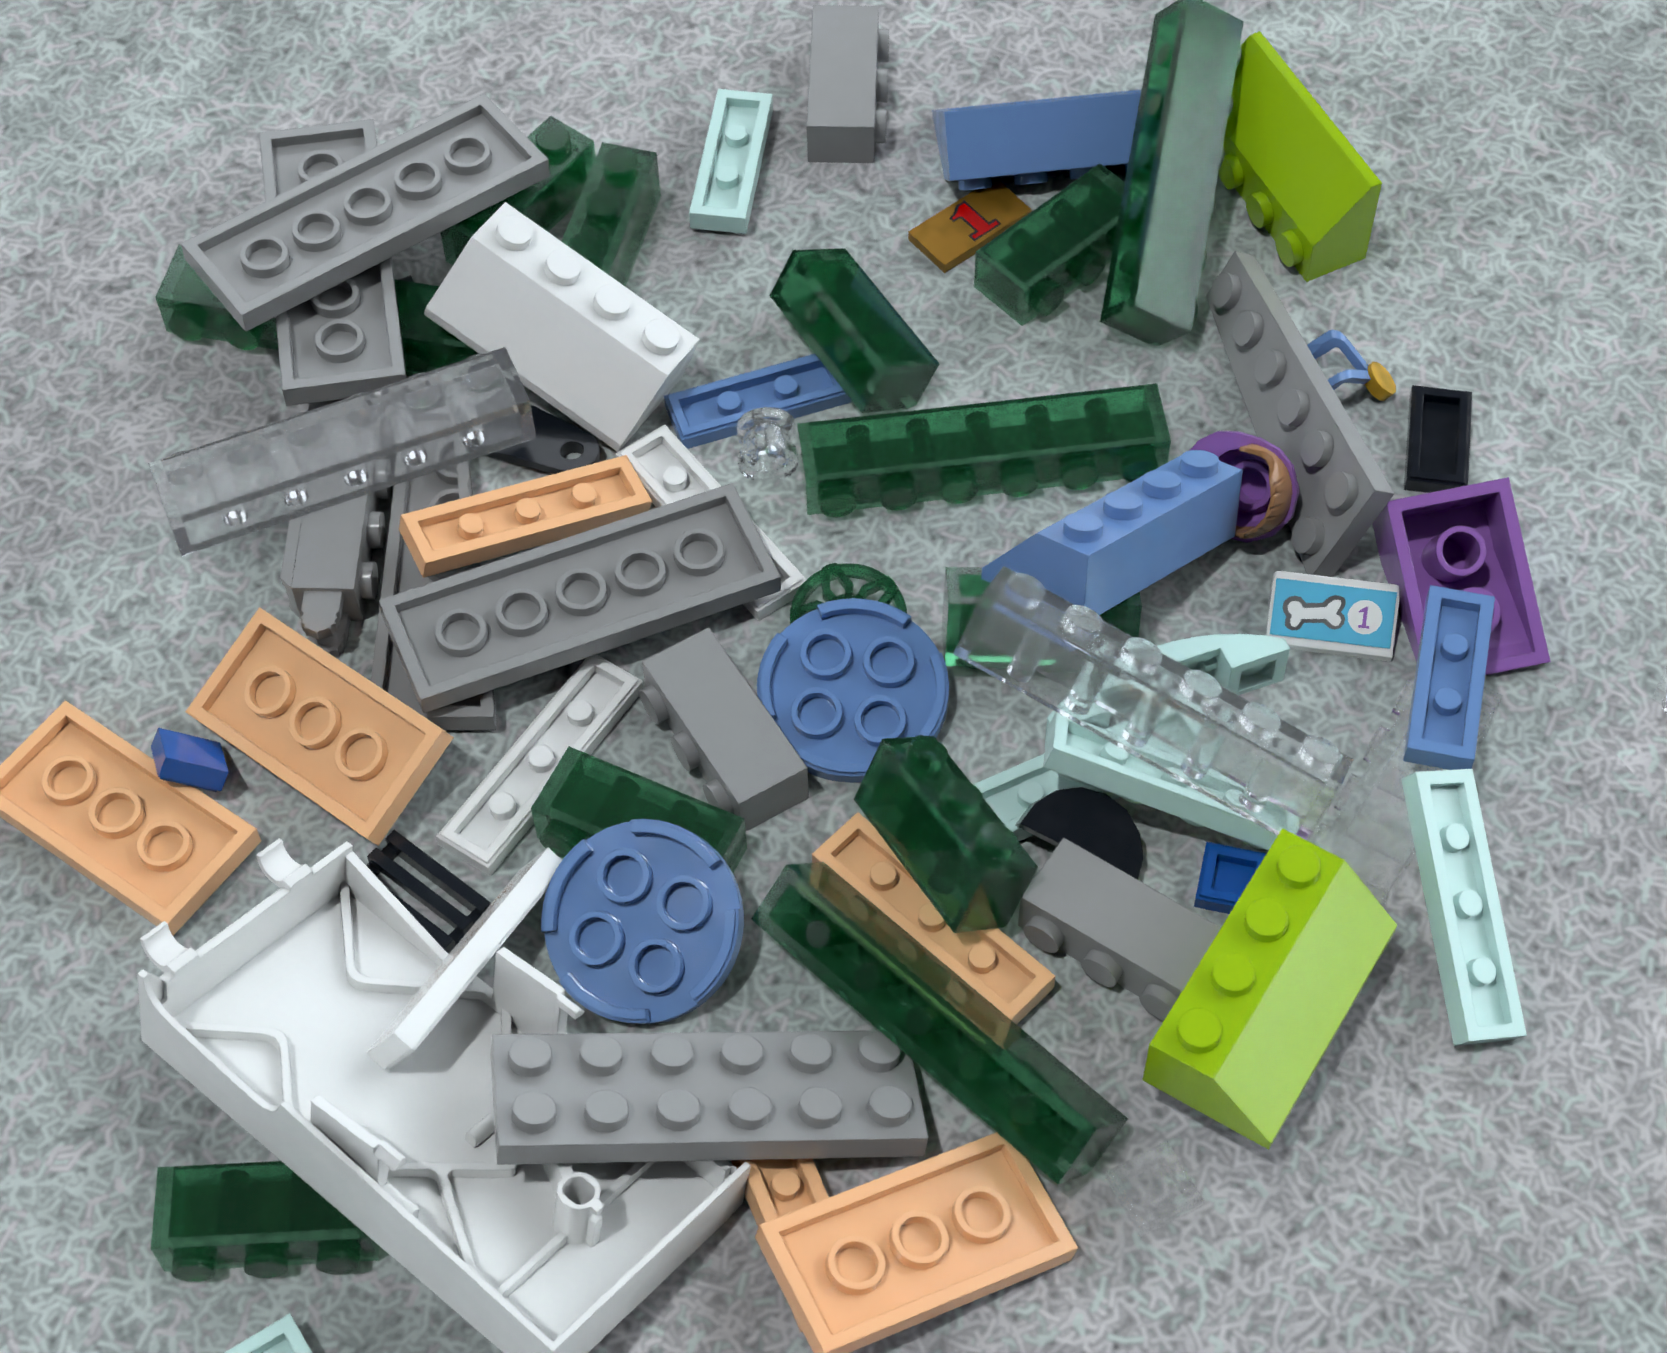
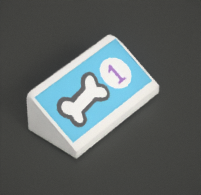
(1333, 615)

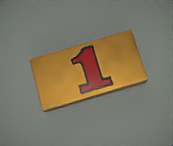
(968, 225)

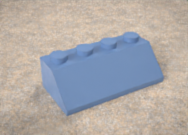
(1035, 137)
(1132, 533)

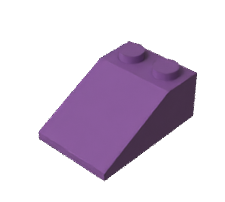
(1466, 543)

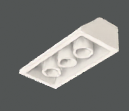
(565, 325)

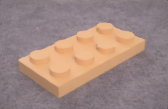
(319, 726)
(119, 823)
(914, 1244)

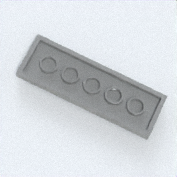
(364, 211)
(352, 332)
(578, 597)
(703, 1097)

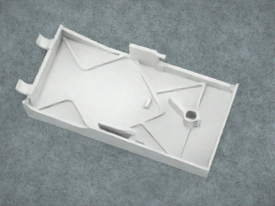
(278, 1037)

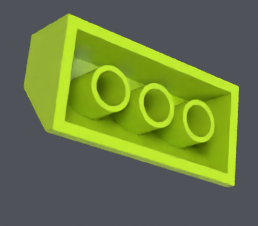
(1295, 167)
(1271, 990)

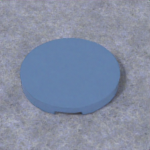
(849, 681)
(643, 921)

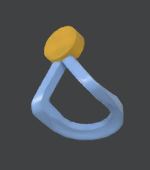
(1373, 376)

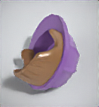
(1267, 483)

